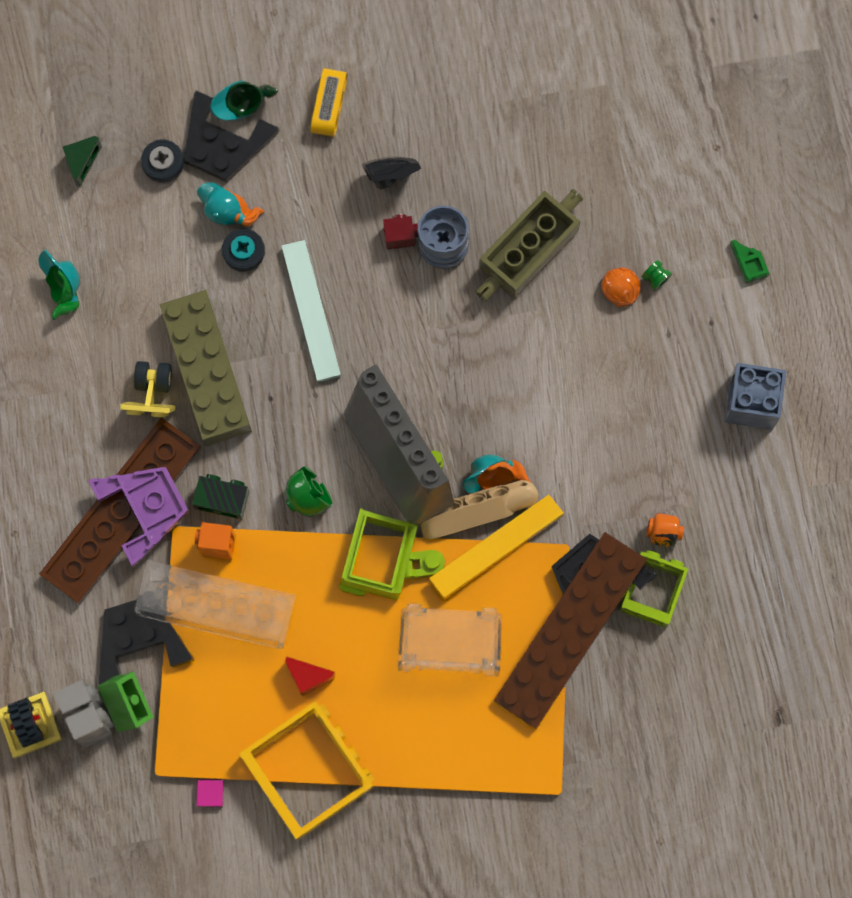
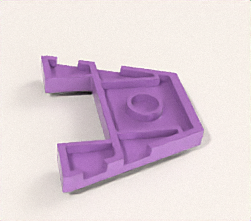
(153, 502)

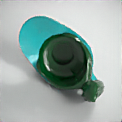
(240, 100)

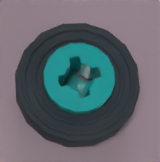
(246, 258)

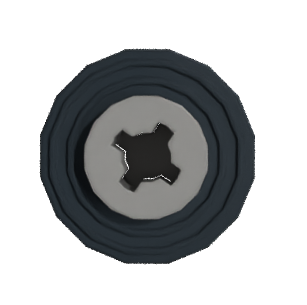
(164, 169)

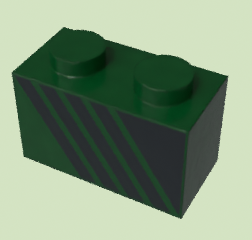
(221, 496)

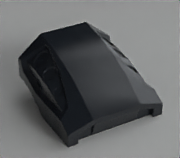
(390, 169)

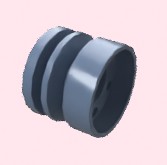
(443, 224)

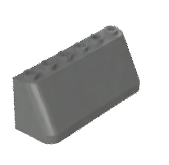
(397, 449)

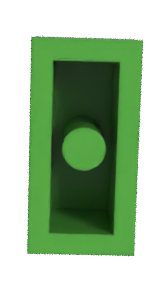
(125, 701)

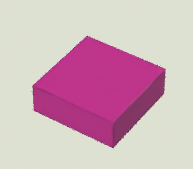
(210, 793)

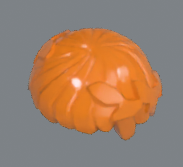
(621, 286)

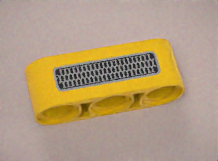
(328, 102)

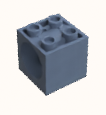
(755, 396)

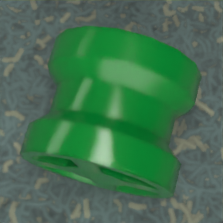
(656, 275)

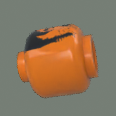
(664, 530)

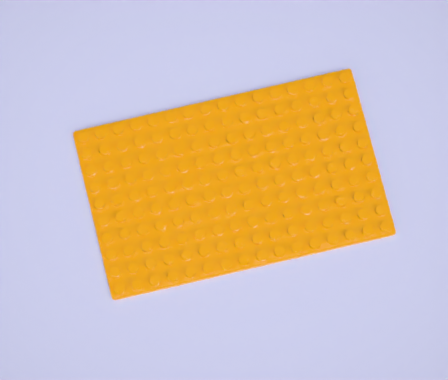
(403, 724)

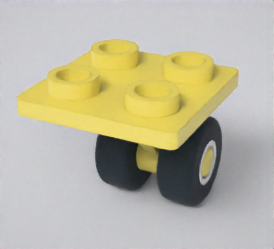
(146, 379)

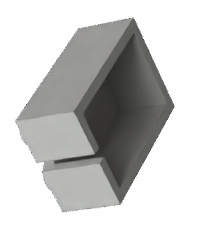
(87, 719)

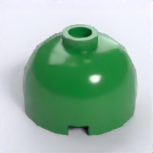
(306, 494)

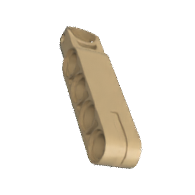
(481, 508)

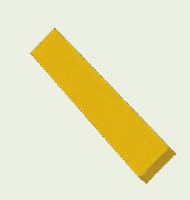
(496, 547)

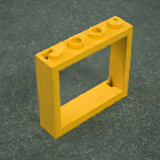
(336, 736)

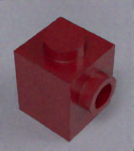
(400, 231)

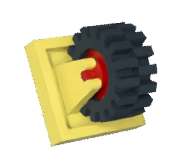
(29, 725)

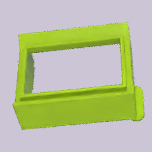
(359, 585)

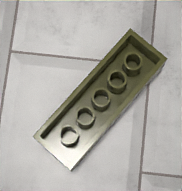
(205, 368)

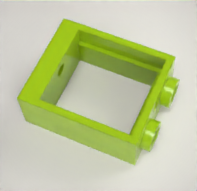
(648, 613)

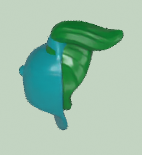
(63, 283)

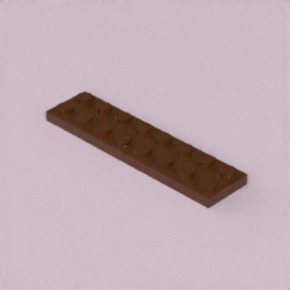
(112, 522)
(570, 630)

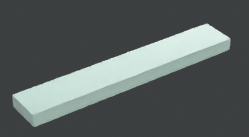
(311, 311)

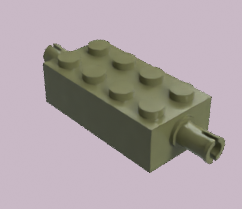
(529, 244)

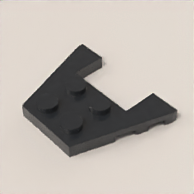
(218, 150)
(570, 564)
(130, 633)

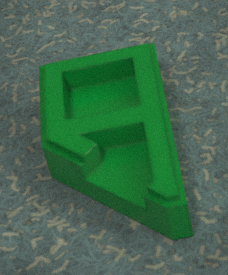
(750, 262)

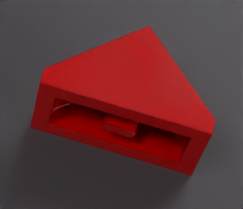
(308, 676)

